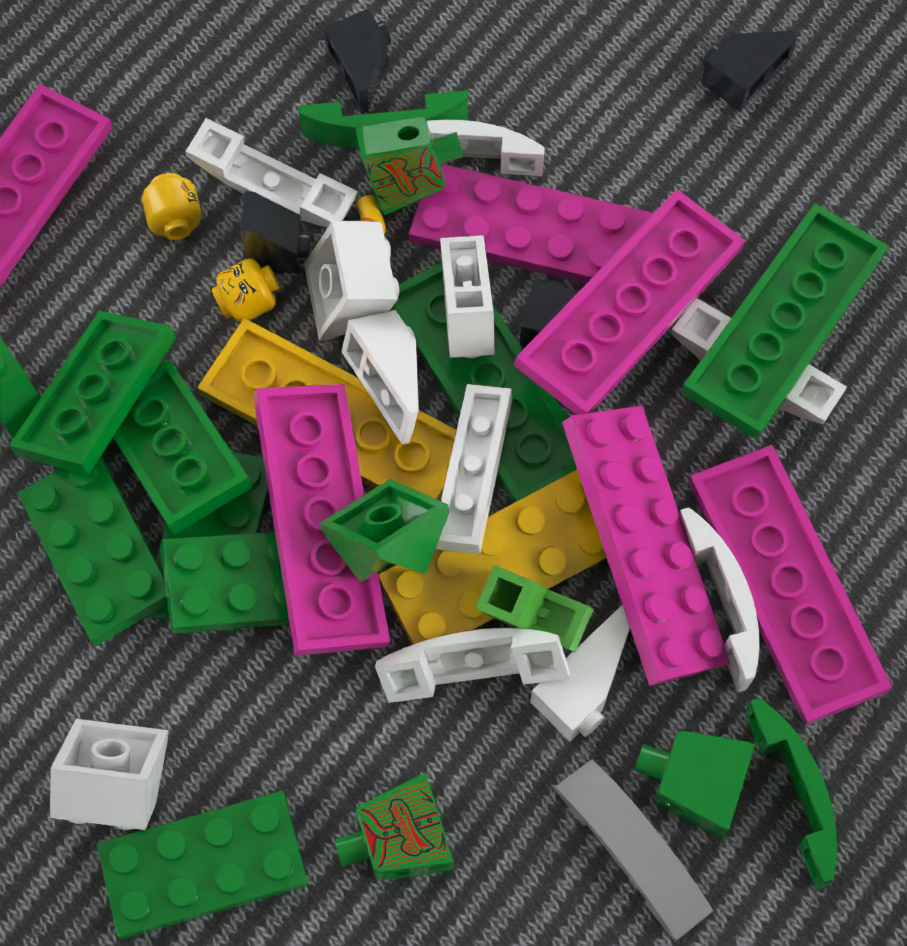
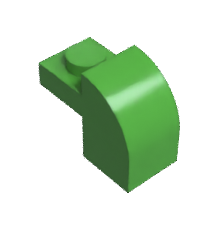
(533, 607)

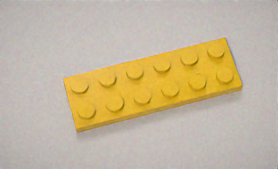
(265, 360)
(537, 537)

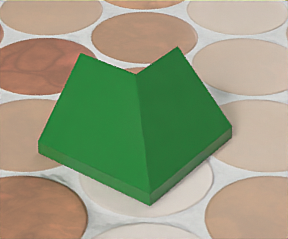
(387, 528)

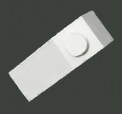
(467, 297)
(386, 363)
(577, 702)

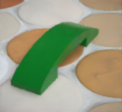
(328, 126)
(775, 734)

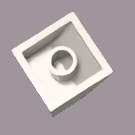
(349, 276)
(108, 774)

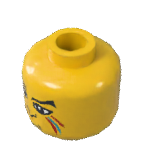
(171, 205)
(246, 290)

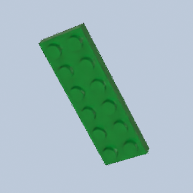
(784, 321)
(535, 439)

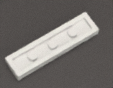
(474, 467)

